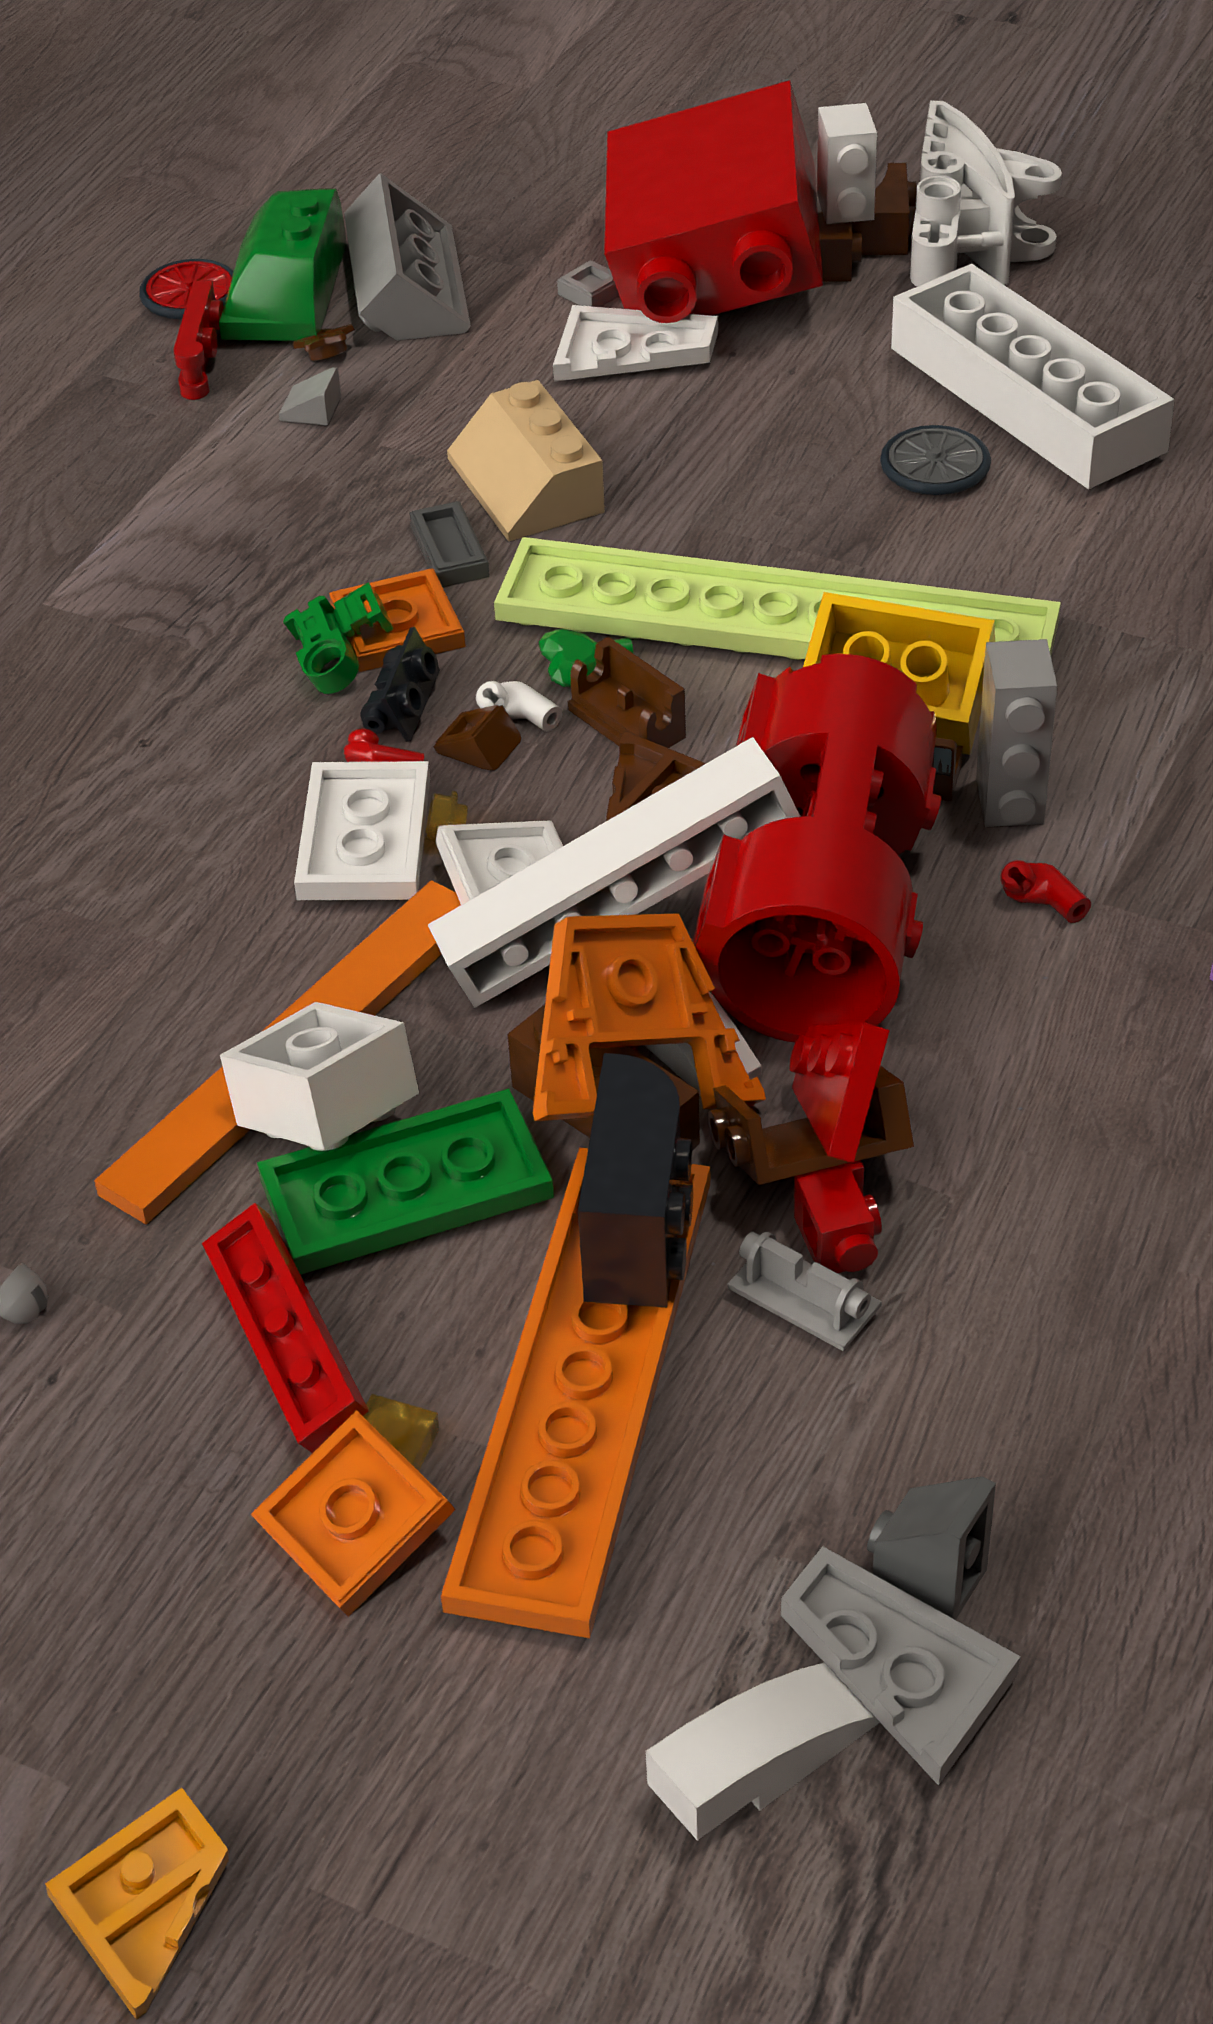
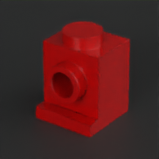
(837, 1217)

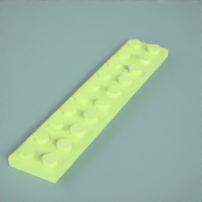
(719, 600)

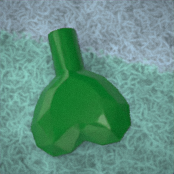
(564, 647)

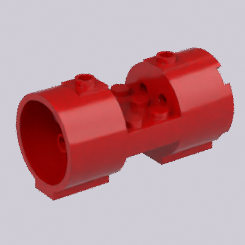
(818, 907)

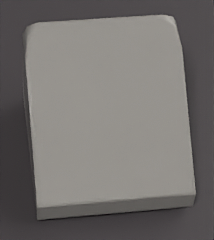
(313, 399)

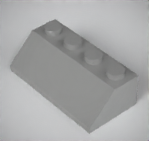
(404, 265)

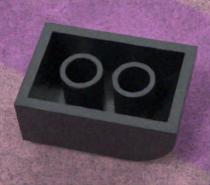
(634, 1187)

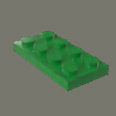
(405, 1181)

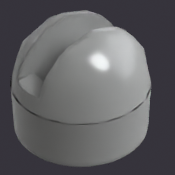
(22, 1296)

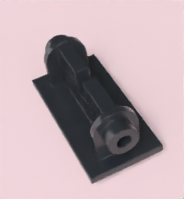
(402, 687)

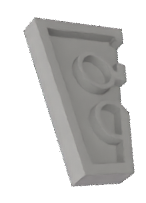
(900, 1657)

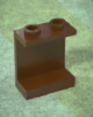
(794, 1146)

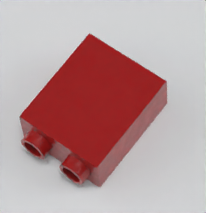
(713, 207)

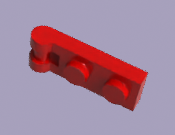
(197, 339)

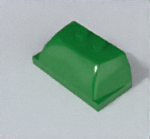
(286, 268)

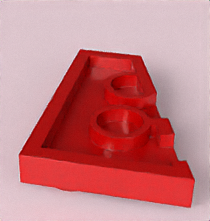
(836, 1081)

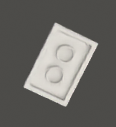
(363, 831)

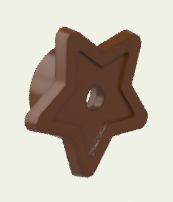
(326, 343)

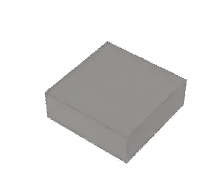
(588, 285)

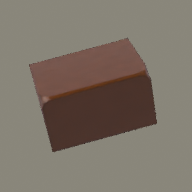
(480, 737)

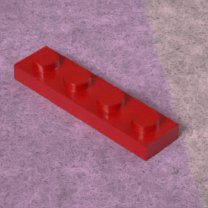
(284, 1327)

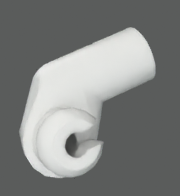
(520, 703)

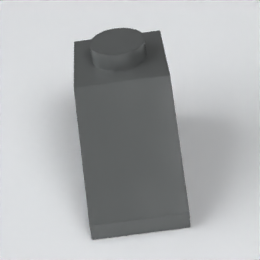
(936, 1542)

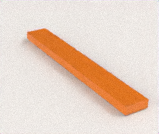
(205, 1122)

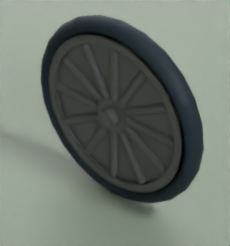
(935, 459)

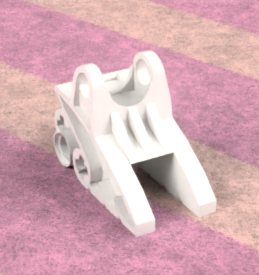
(980, 221)

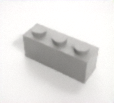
(1016, 732)

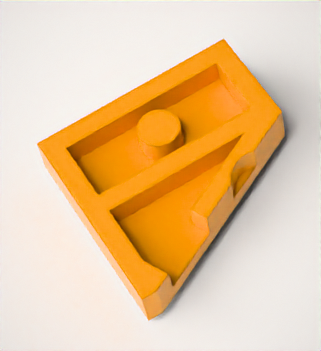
(142, 1895)

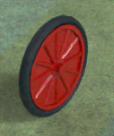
(169, 286)

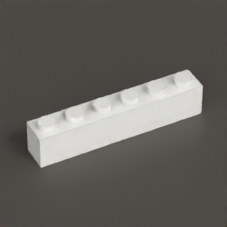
(610, 869)

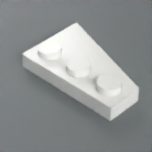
(625, 341)

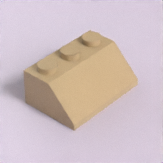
(528, 462)

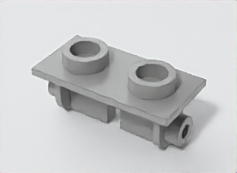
(802, 1291)

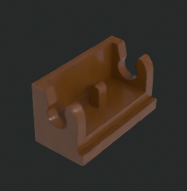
(627, 697)

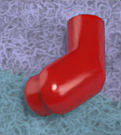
(1044, 885)

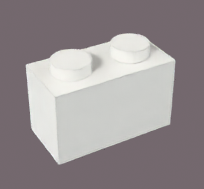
(846, 163)

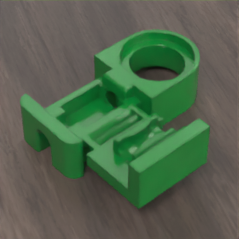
(325, 633)

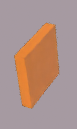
(410, 602)
(353, 1512)

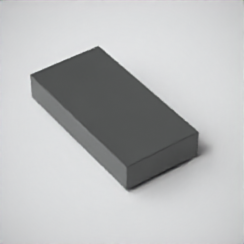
(449, 543)

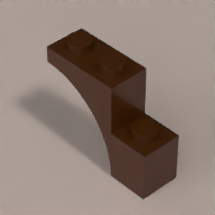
(882, 236)

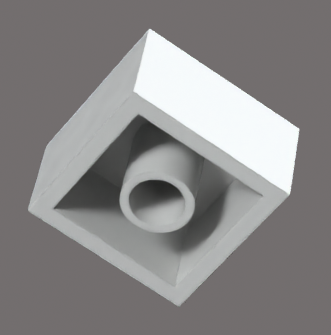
(320, 1075)

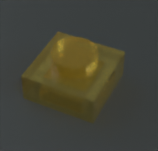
(404, 1427)

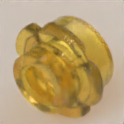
(444, 811)

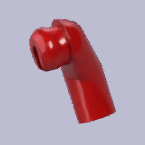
(364, 747)

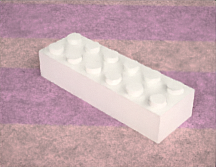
(1032, 375)

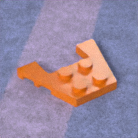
(623, 987)

